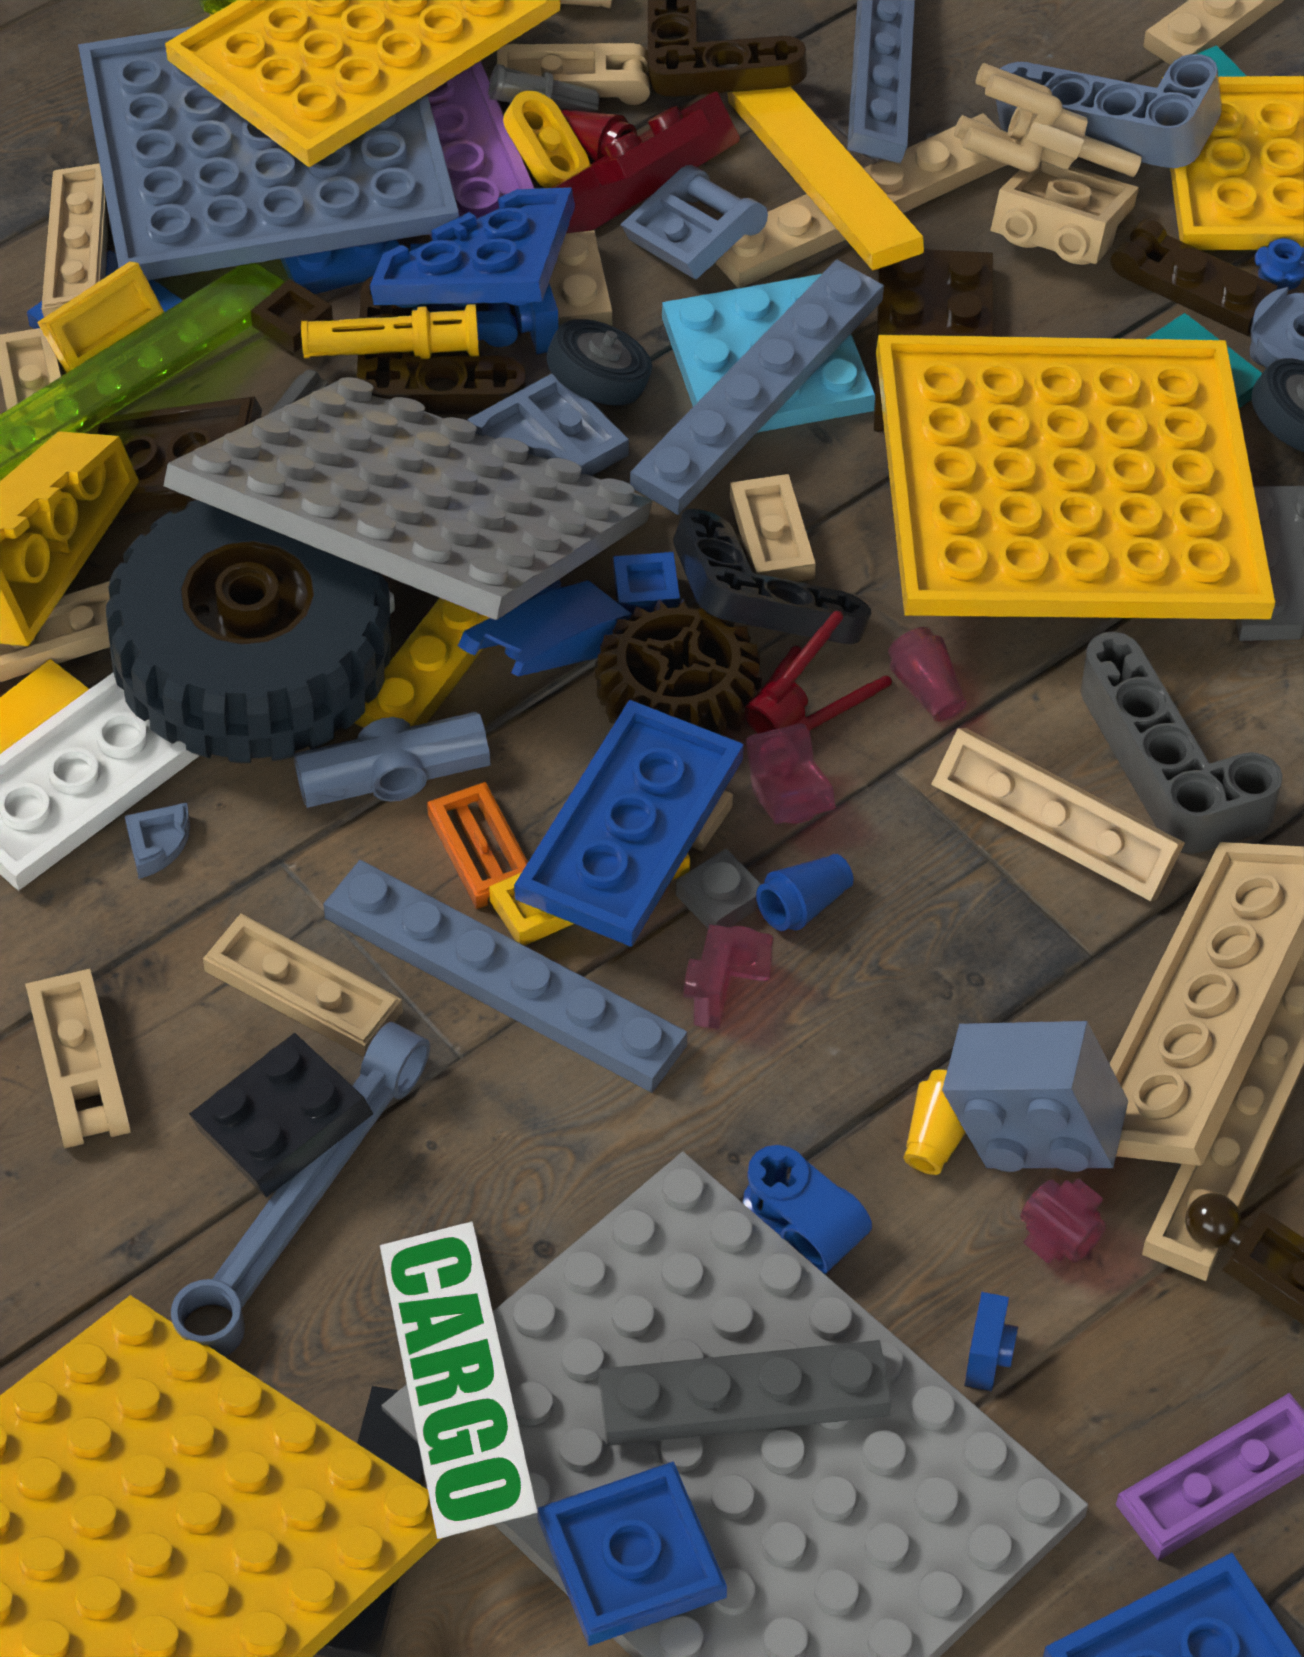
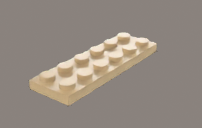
(1210, 1002)

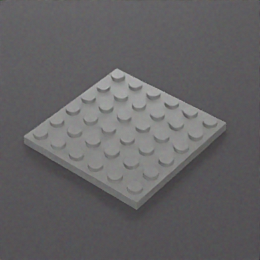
(412, 495)

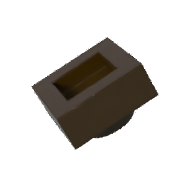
(284, 309)

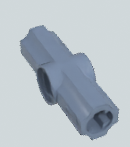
(392, 759)

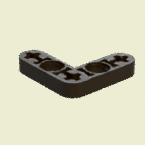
(691, 66)
(412, 374)

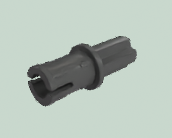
(508, 82)

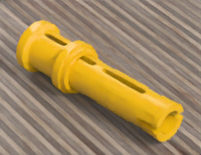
(422, 333)

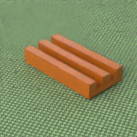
(458, 802)

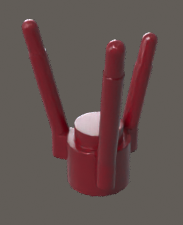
(784, 701)

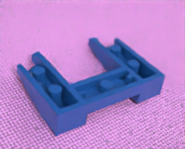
(550, 628)

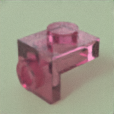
(786, 776)
(726, 953)

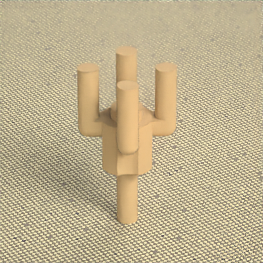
(1037, 129)

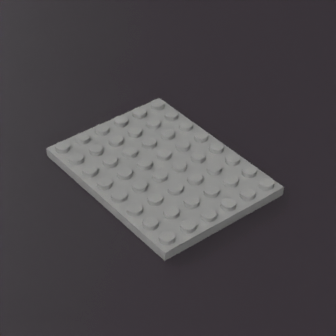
(823, 1531)

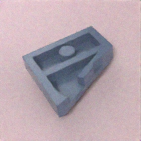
(555, 425)

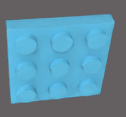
(720, 327)

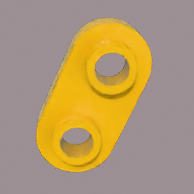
(544, 138)

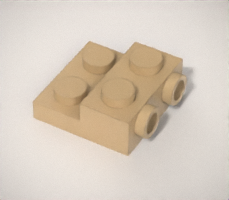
(1063, 211)

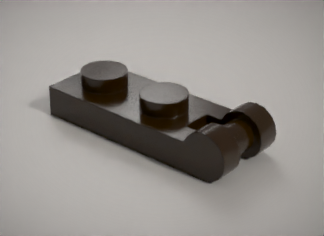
(1190, 276)

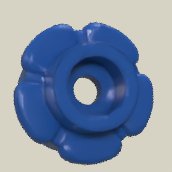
(1281, 263)

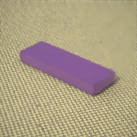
(1217, 1478)

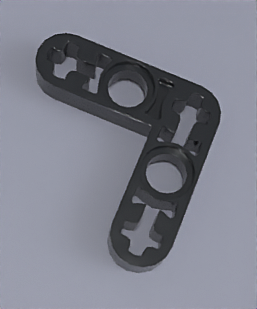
(735, 594)

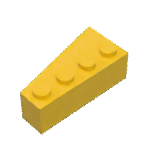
(52, 521)

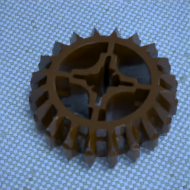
(680, 666)

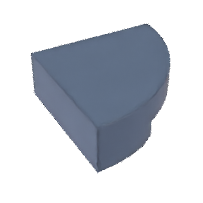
(157, 837)

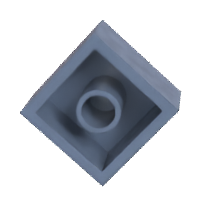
(1036, 1095)

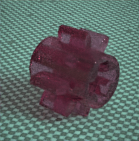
(1063, 1220)

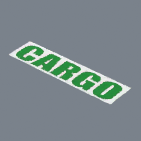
(457, 1381)

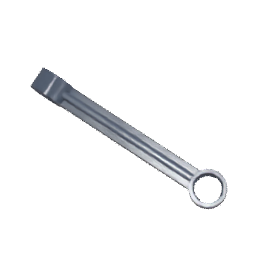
(387, 1071)

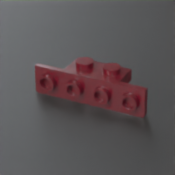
(646, 162)

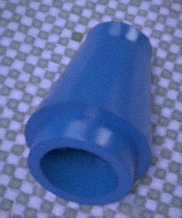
(802, 891)

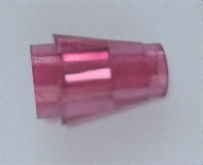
(927, 672)

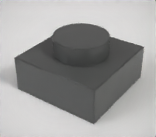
(719, 890)

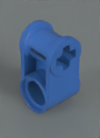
(806, 1208)

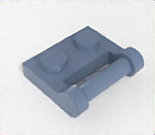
(687, 235)

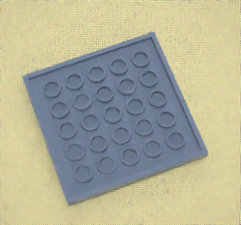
(210, 191)

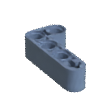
(1158, 123)

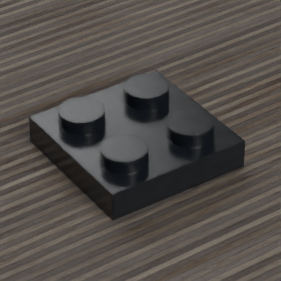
(281, 1114)

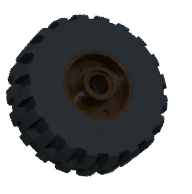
(244, 636)

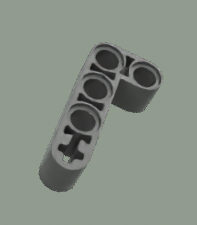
(1162, 759)

